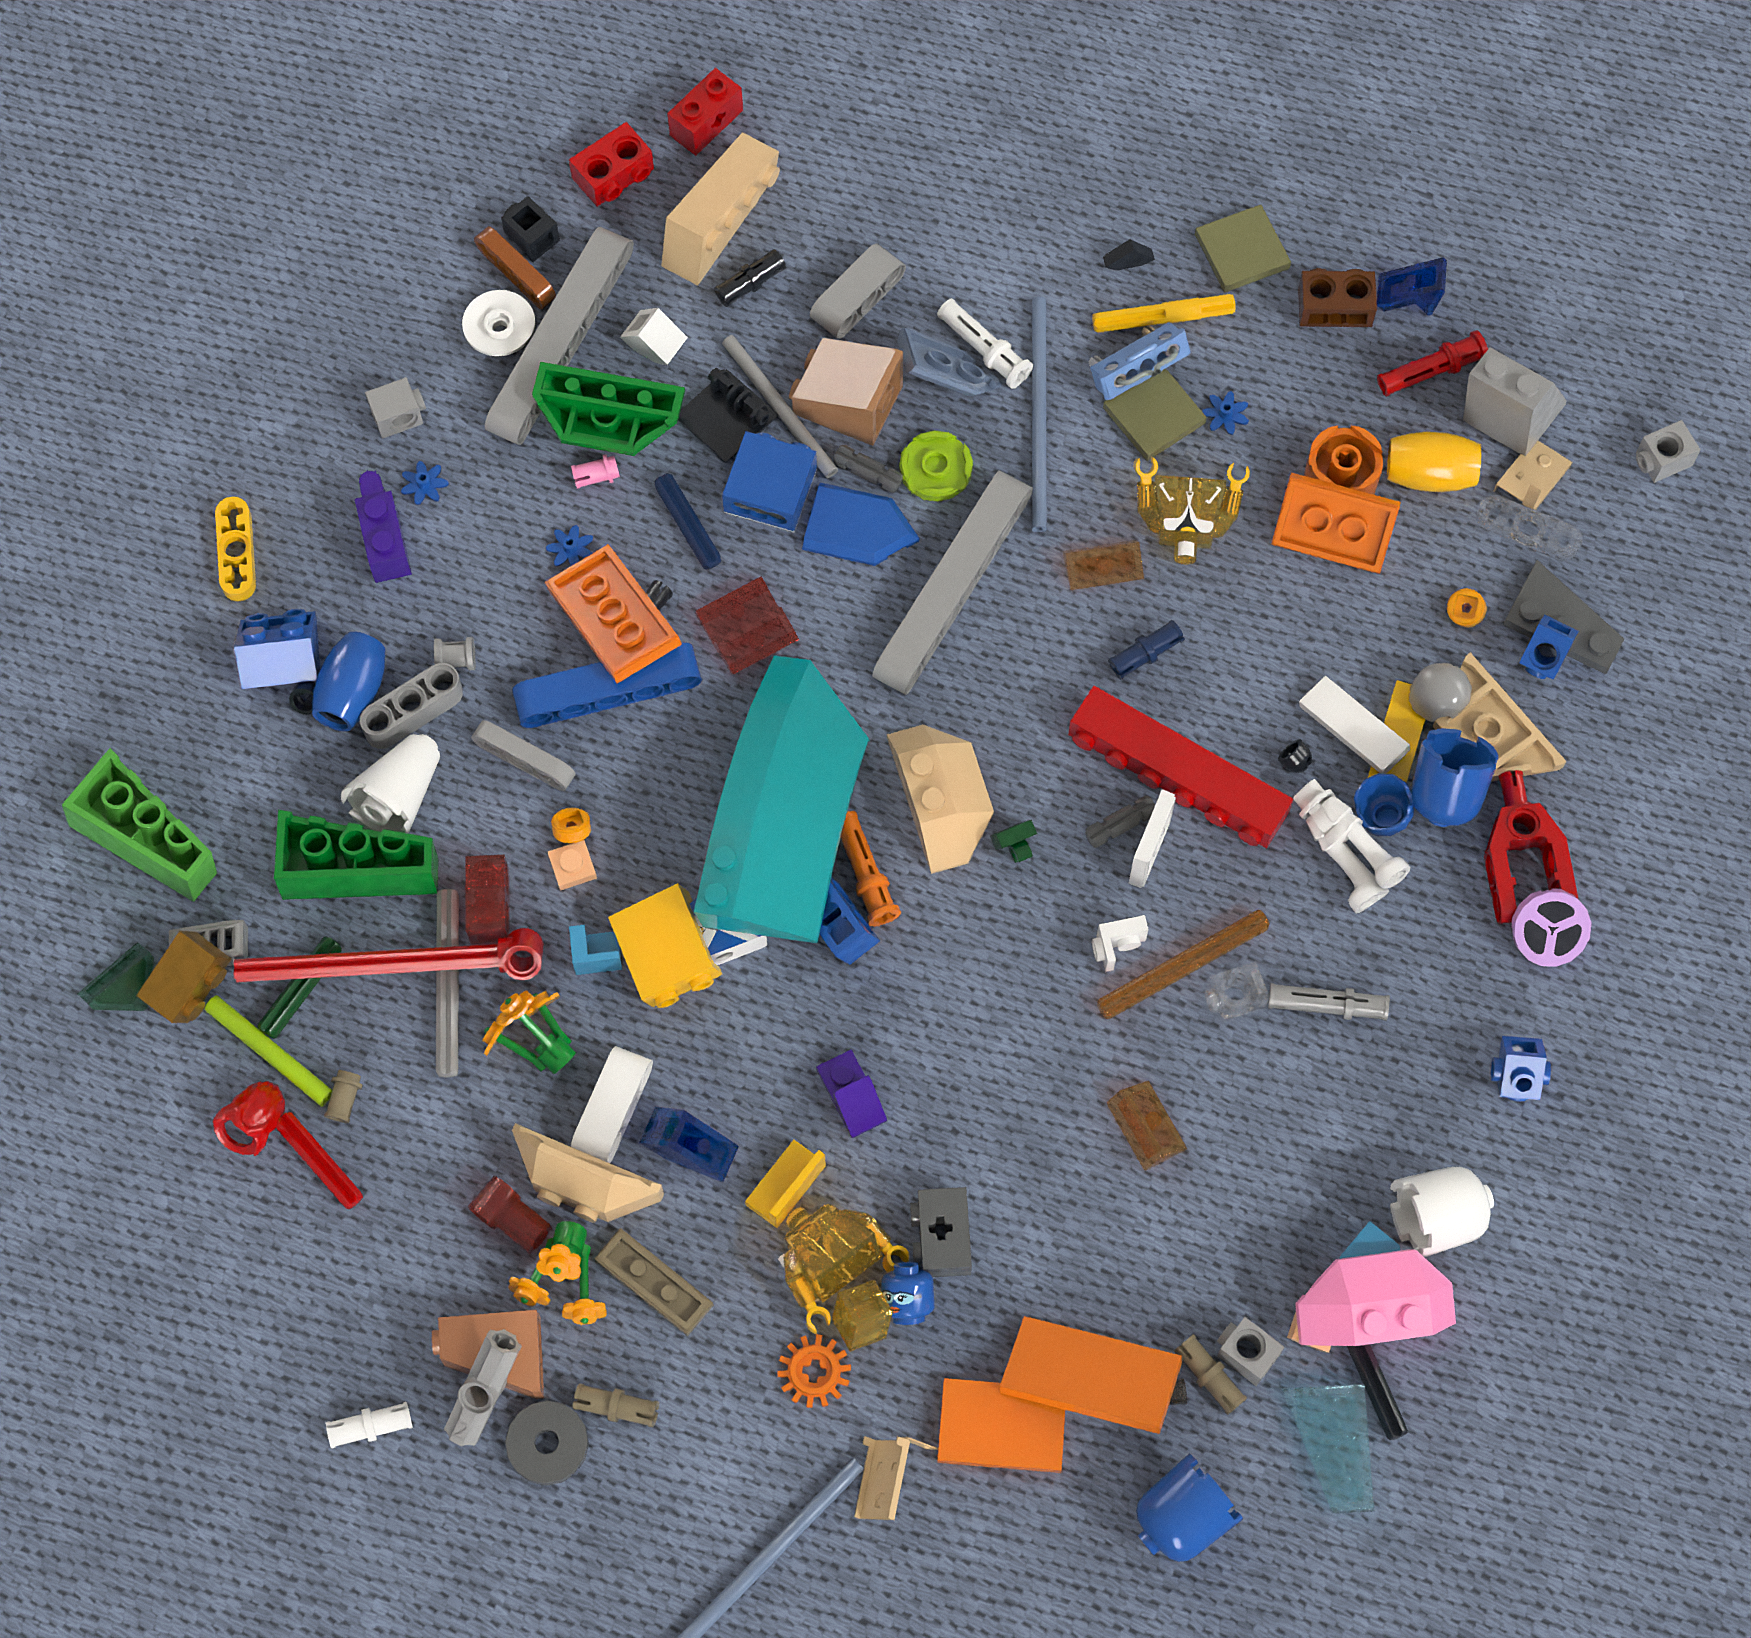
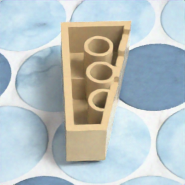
(717, 207)

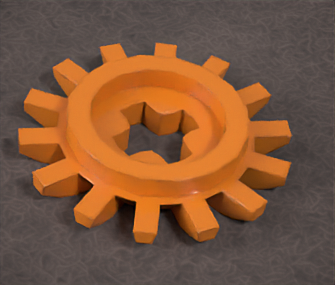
(803, 1358)

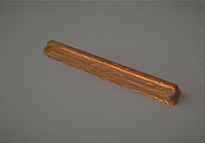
(1183, 964)

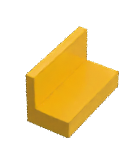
(786, 1183)

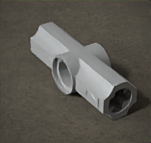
(482, 1387)

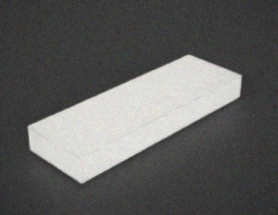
(1354, 725)

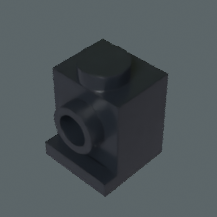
(530, 228)

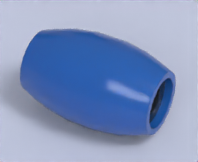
(348, 681)

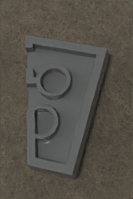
(1545, 594)

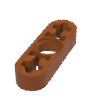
(515, 267)

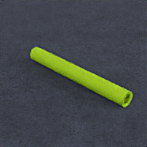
(268, 1050)

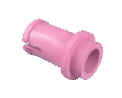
(595, 471)

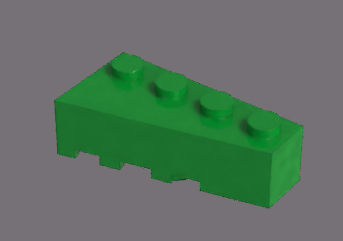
(350, 861)

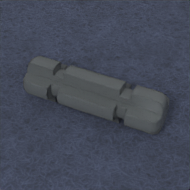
(868, 468)
(1120, 821)

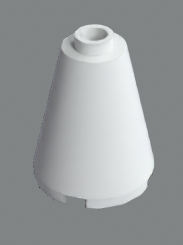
(394, 786)

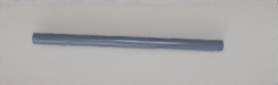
(1039, 416)
(773, 1550)

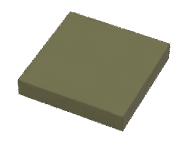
(1242, 248)
(1155, 414)

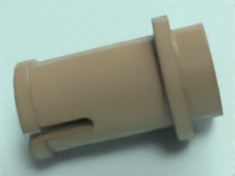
(343, 1096)

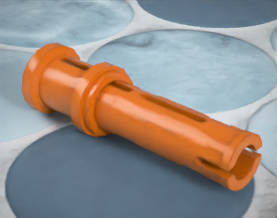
(871, 883)

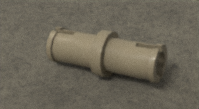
(1210, 1374)
(616, 1405)

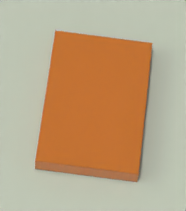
(1335, 523)
(998, 1429)

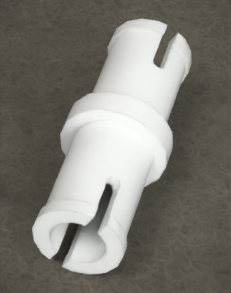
(368, 1425)

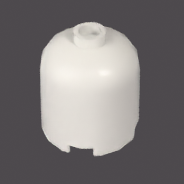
(1441, 1209)

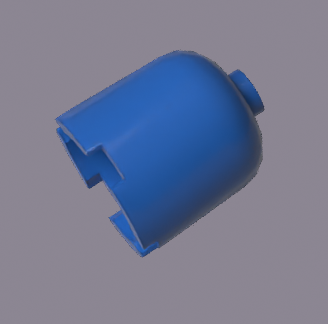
(1452, 777)
(1184, 1512)

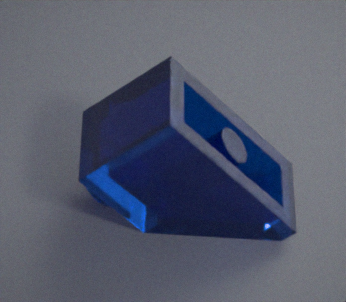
(689, 1142)

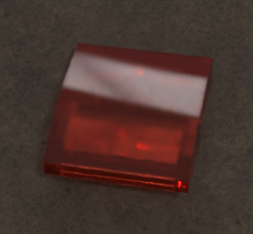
(746, 625)

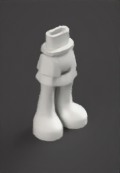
(1333, 825)

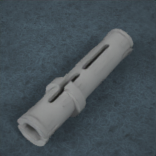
(1329, 1001)

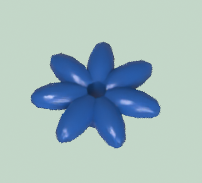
(1226, 413)
(423, 483)
(570, 546)

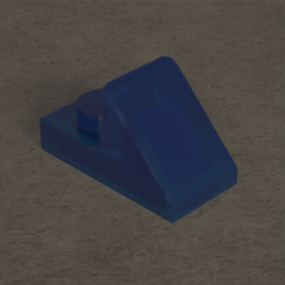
(1414, 284)

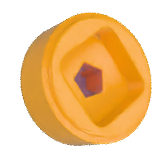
(1466, 607)
(571, 825)

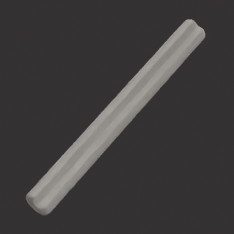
(447, 986)

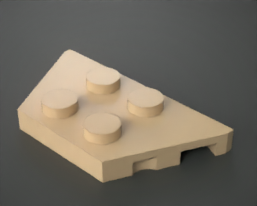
(1503, 725)

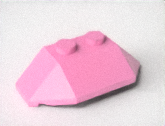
(1375, 1301)

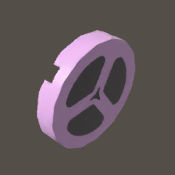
(1551, 927)

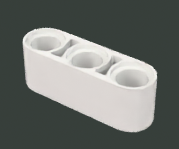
(612, 1104)

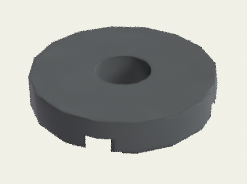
(542, 1418)

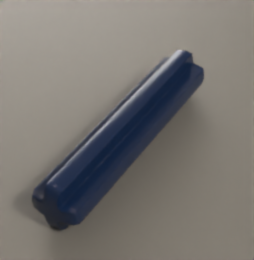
(687, 521)

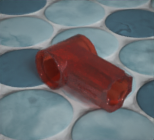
(503, 1209)

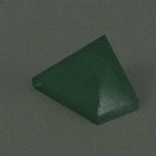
(120, 982)

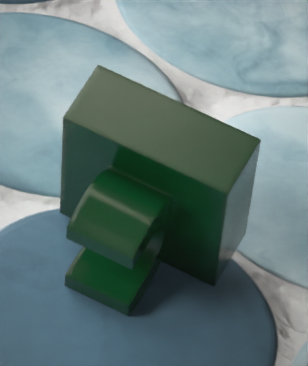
(1015, 840)

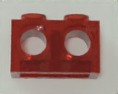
(487, 898)

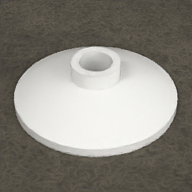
(498, 309)

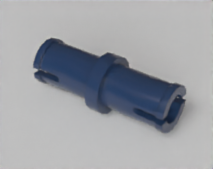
(1146, 649)

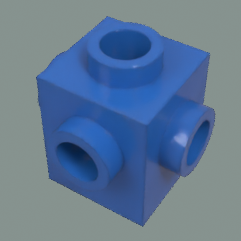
(1521, 1068)

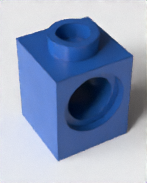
(1553, 633)

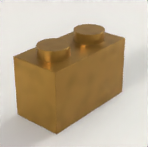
(184, 977)

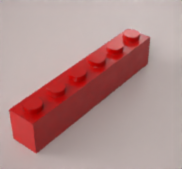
(1179, 767)

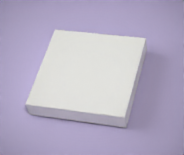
(1152, 839)

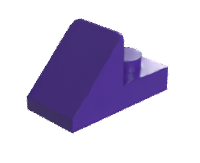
(852, 1093)

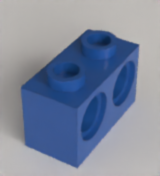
(845, 927)

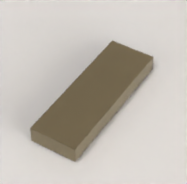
(654, 1282)

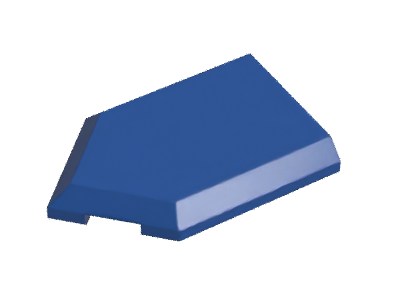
(856, 526)

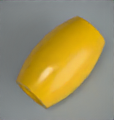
(1433, 461)

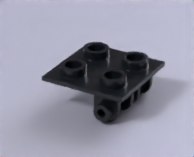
(724, 413)

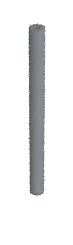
(778, 404)

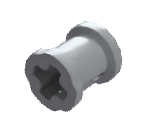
(456, 653)

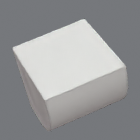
(654, 336)

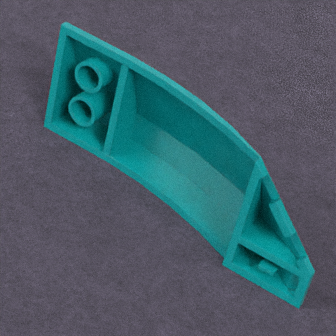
(782, 808)

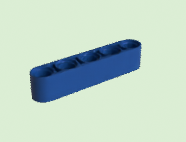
(594, 690)

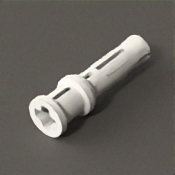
(996, 352)

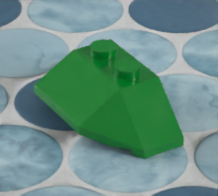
(605, 408)

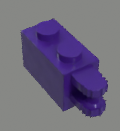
(381, 529)

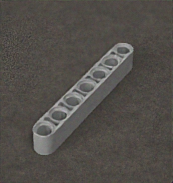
(560, 331)
(952, 582)

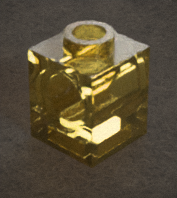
(862, 1315)

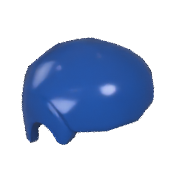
(1384, 804)

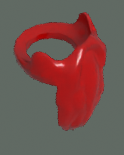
(254, 1113)

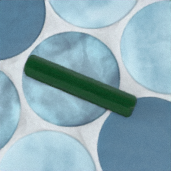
(293, 995)

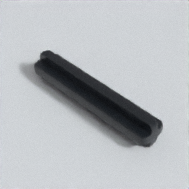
(1378, 1391)

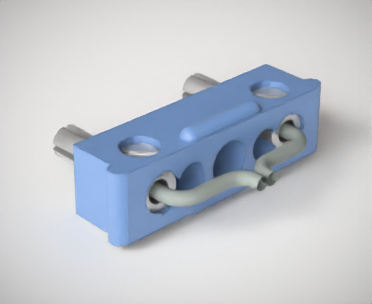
(1139, 360)

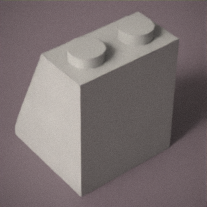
(1510, 401)

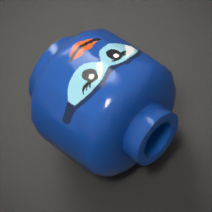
(908, 1293)

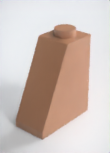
(462, 1337)

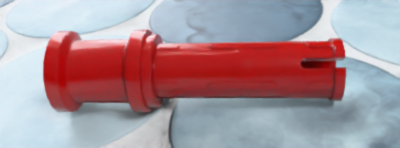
(1448, 358)

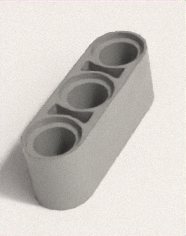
(857, 290)
(418, 689)

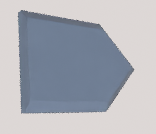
(944, 364)

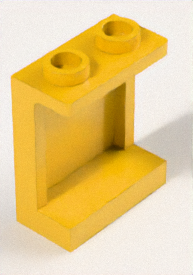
(664, 947)

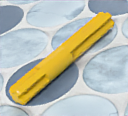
(1162, 313)

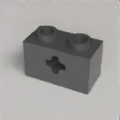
(949, 1209)

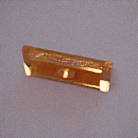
(1103, 564)
(1146, 1125)

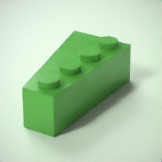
(136, 826)

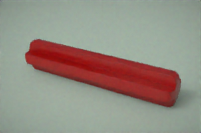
(319, 1160)

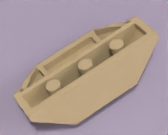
(942, 793)
(582, 1180)

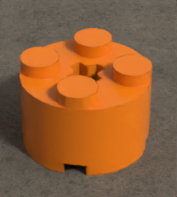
(1346, 458)

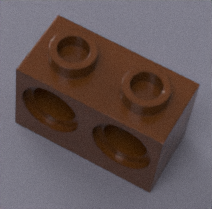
(1337, 307)

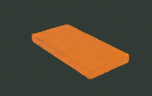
(613, 613)
(1091, 1374)

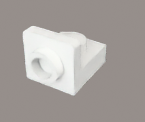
(1124, 934)

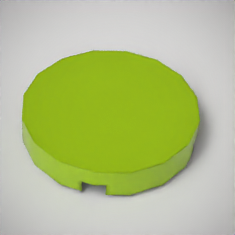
(936, 478)

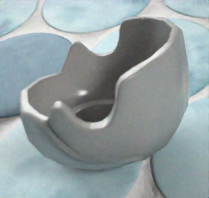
(1440, 691)

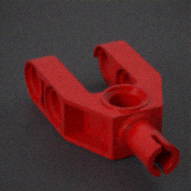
(1543, 835)

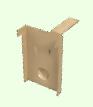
(1534, 475)
(883, 1477)

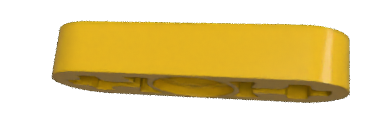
(226, 536)

